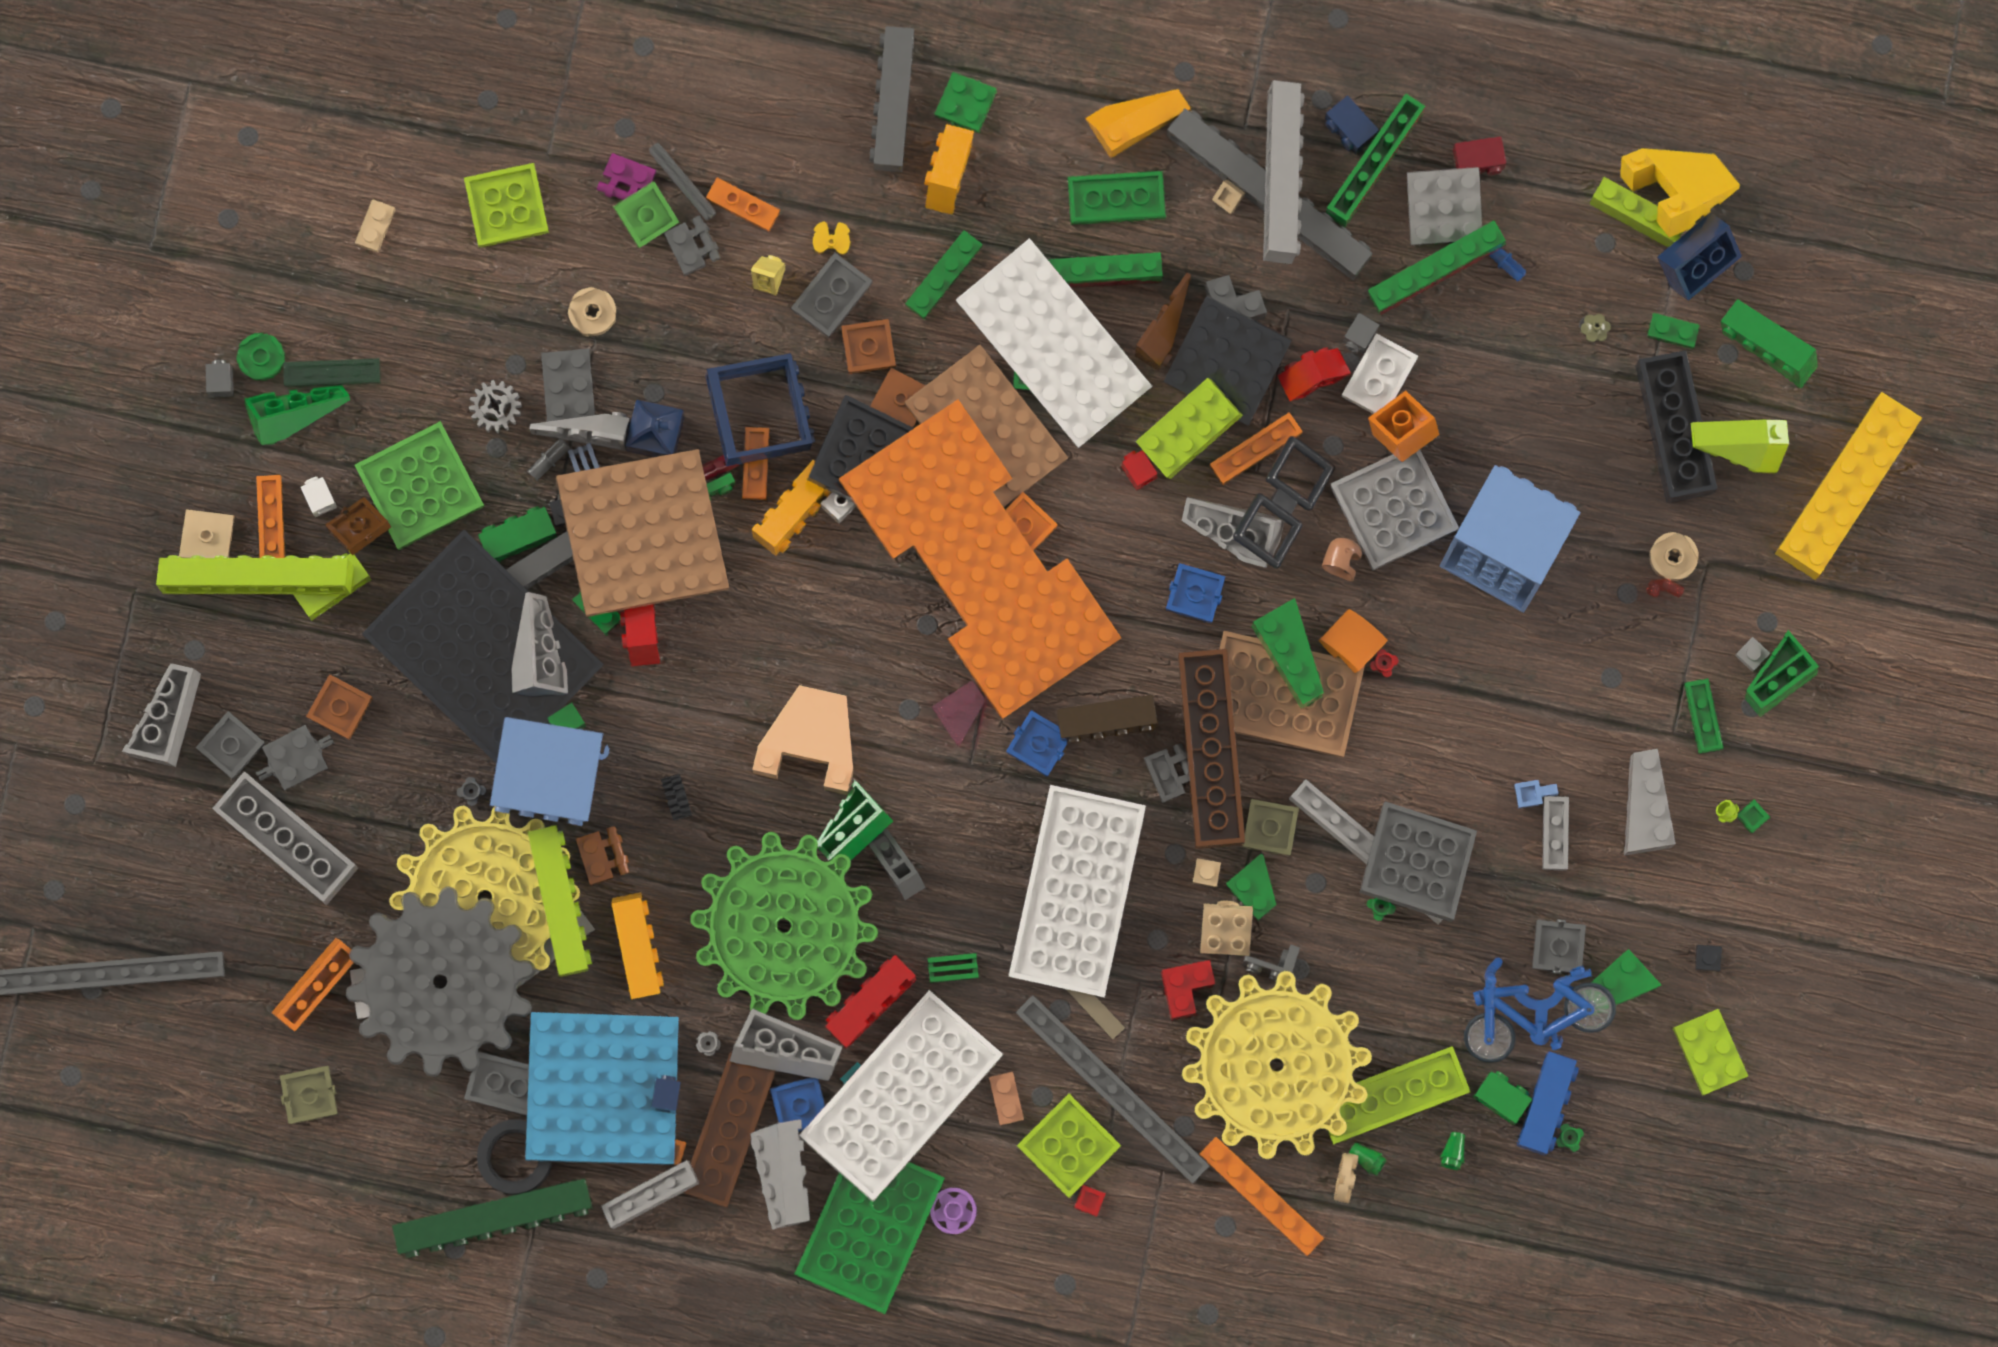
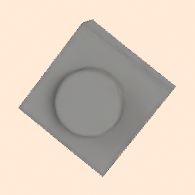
(1752, 654)

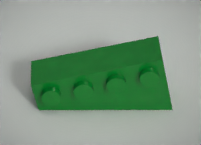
(1770, 343)
(1288, 648)

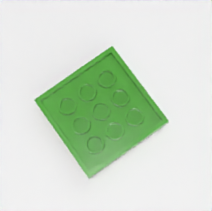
(419, 485)

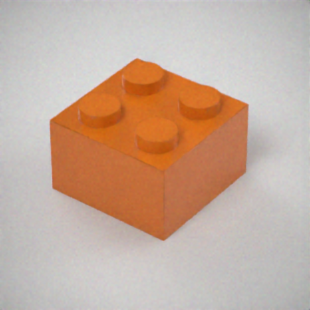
(1403, 426)

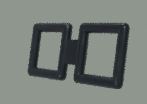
(1283, 502)

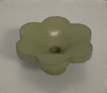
(1595, 333)

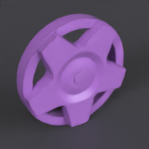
(953, 1211)

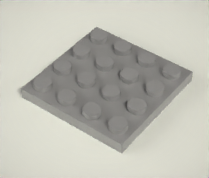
(1394, 508)

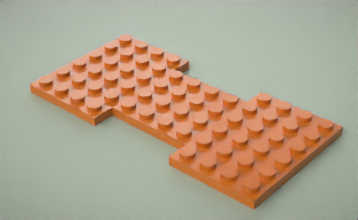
(939, 497)

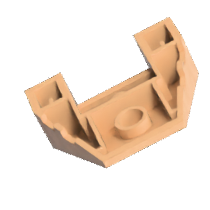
(812, 729)

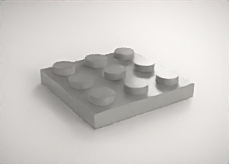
(1443, 204)

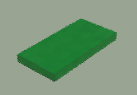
(1116, 197)

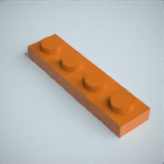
(1255, 448)
(270, 516)

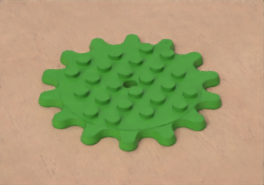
(747, 934)

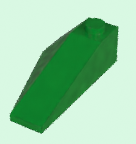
(283, 415)

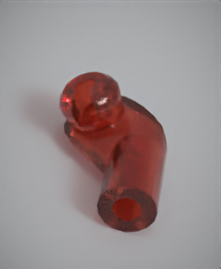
(1668, 585)

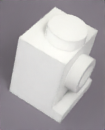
(836, 510)

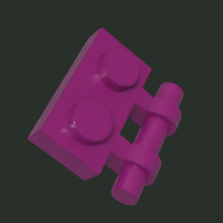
(627, 173)

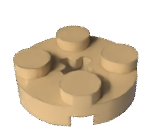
(597, 299)
(1678, 544)
(1345, 1178)

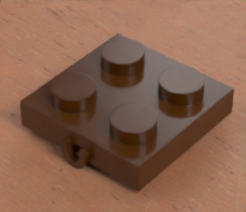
(358, 525)

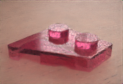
(959, 711)

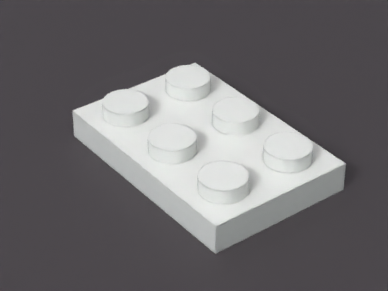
(1379, 374)

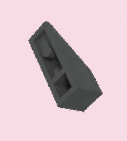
(896, 864)

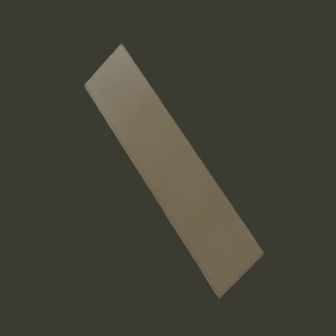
(1098, 1012)

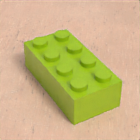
(1189, 428)

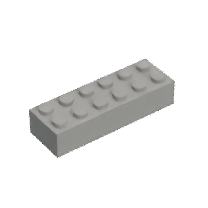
(285, 838)

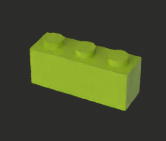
(317, 604)

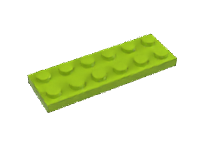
(1404, 1093)

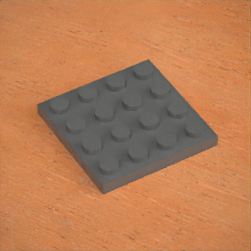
(1418, 861)

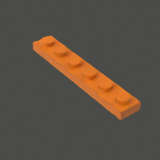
(1261, 1196)

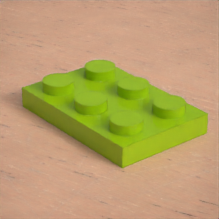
(1710, 1052)

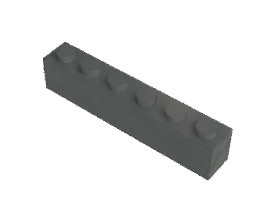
(893, 99)

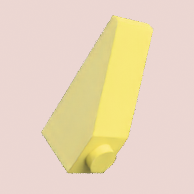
(768, 274)

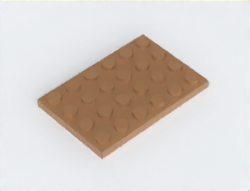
(999, 414)
(1268, 709)

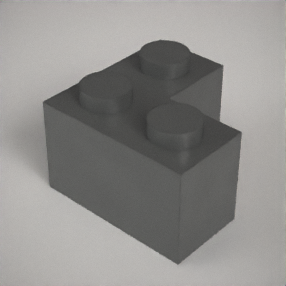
(1247, 304)

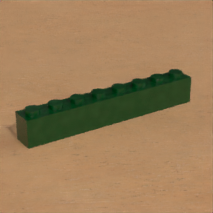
(492, 1217)

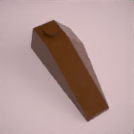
(1158, 339)

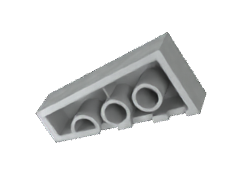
(166, 718)

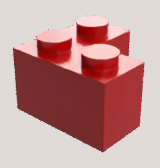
(1313, 372)
(1180, 983)

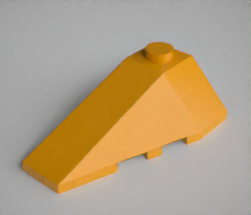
(1130, 121)

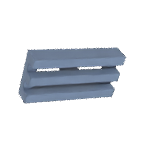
(580, 450)

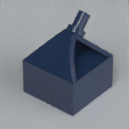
(654, 429)

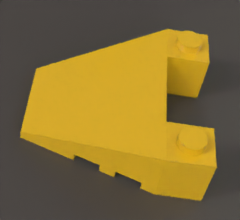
(1689, 178)

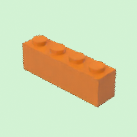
(314, 985)

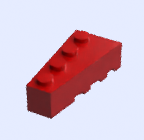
(640, 635)
(870, 1002)

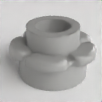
(712, 1038)

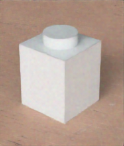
(318, 496)

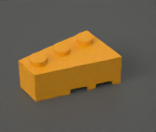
(948, 168)

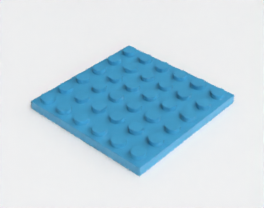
(596, 1088)

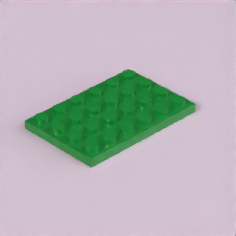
(865, 1243)

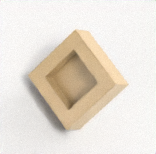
(1228, 196)
(1206, 873)

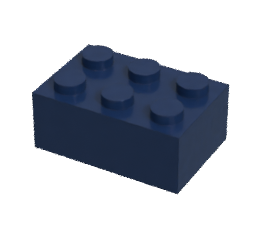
(1699, 256)

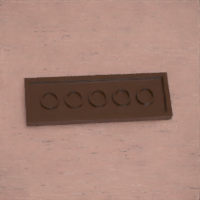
(728, 1130)

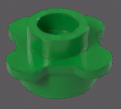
(1379, 913)
(1576, 1135)

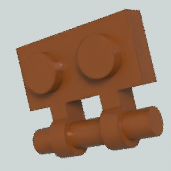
(595, 858)

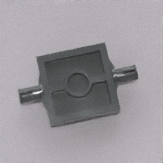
(295, 757)

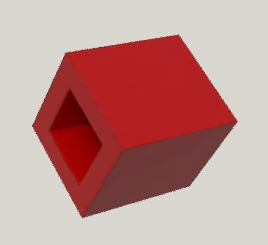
(1139, 469)

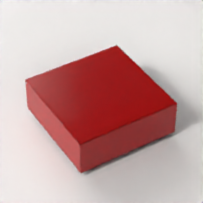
(1089, 1200)

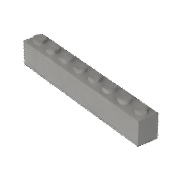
(1282, 172)

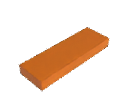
(755, 472)

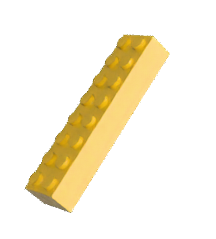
(1848, 486)

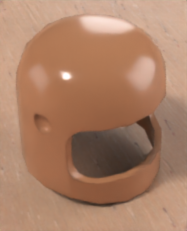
(1338, 558)

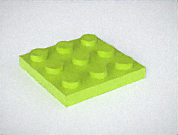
(506, 205)
(1068, 1145)

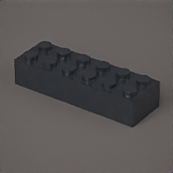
(1670, 410)

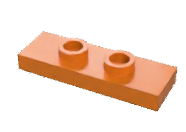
(742, 204)

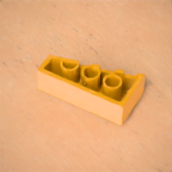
(790, 514)
(636, 945)

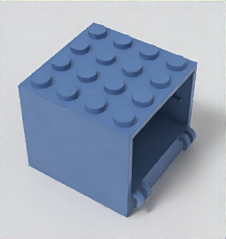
(1510, 538)
(546, 770)

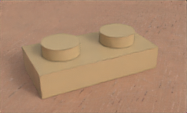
(375, 226)

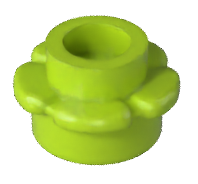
(1727, 811)

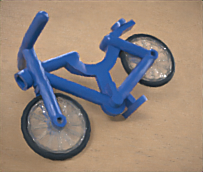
(1492, 1036)

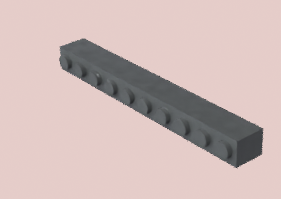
(1243, 170)

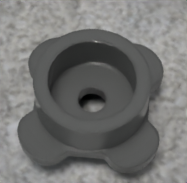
(464, 791)

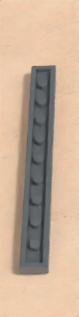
(112, 973)
(1112, 1089)

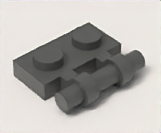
(685, 249)
(1164, 774)

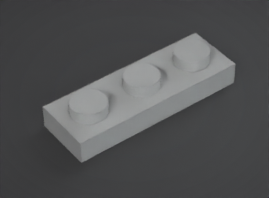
(1555, 833)

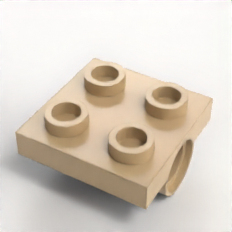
(1226, 928)

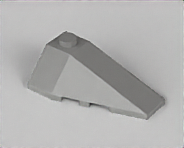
(1221, 521)

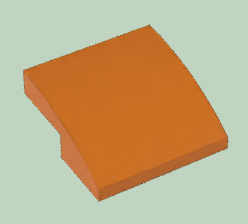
(1353, 640)

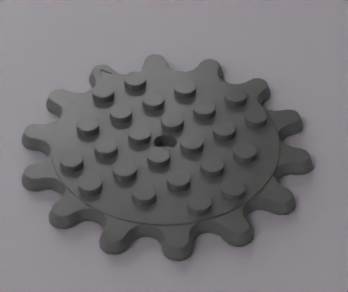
(478, 975)

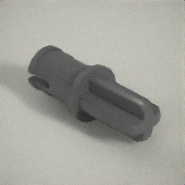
(548, 459)

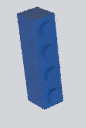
(1546, 1103)

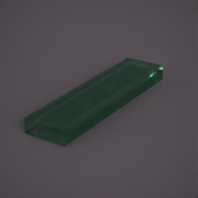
(332, 372)

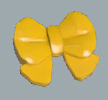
(839, 241)

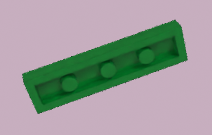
(943, 275)

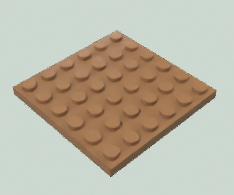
(642, 532)

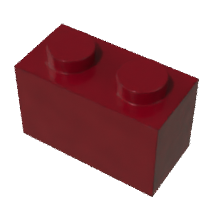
(1484, 153)

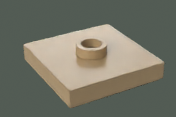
(206, 534)

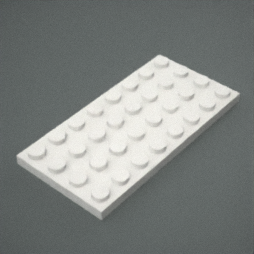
(1053, 343)
(1077, 891)
(900, 1095)

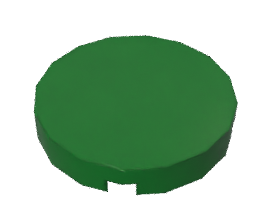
(260, 356)

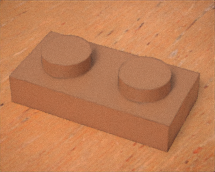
(1006, 1098)

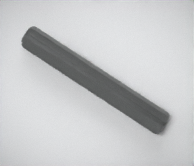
(682, 181)

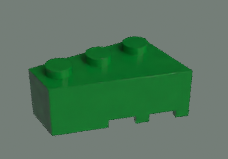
(1781, 675)
(854, 825)
(1627, 978)

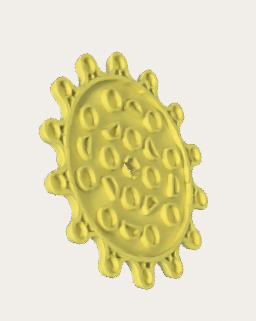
(483, 858)
(1271, 1102)

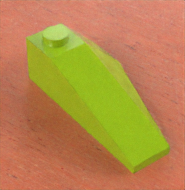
(1750, 443)

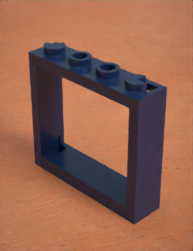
(796, 391)

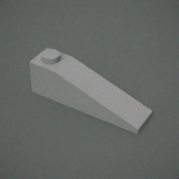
(599, 430)
(536, 657)

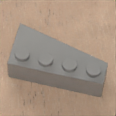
(1647, 806)
(784, 1048)
(781, 1173)

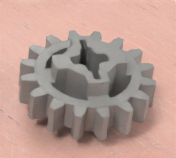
(486, 411)

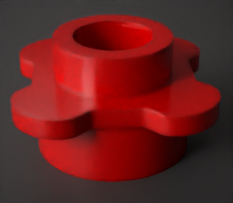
(1391, 661)

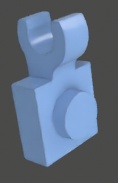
(1531, 794)

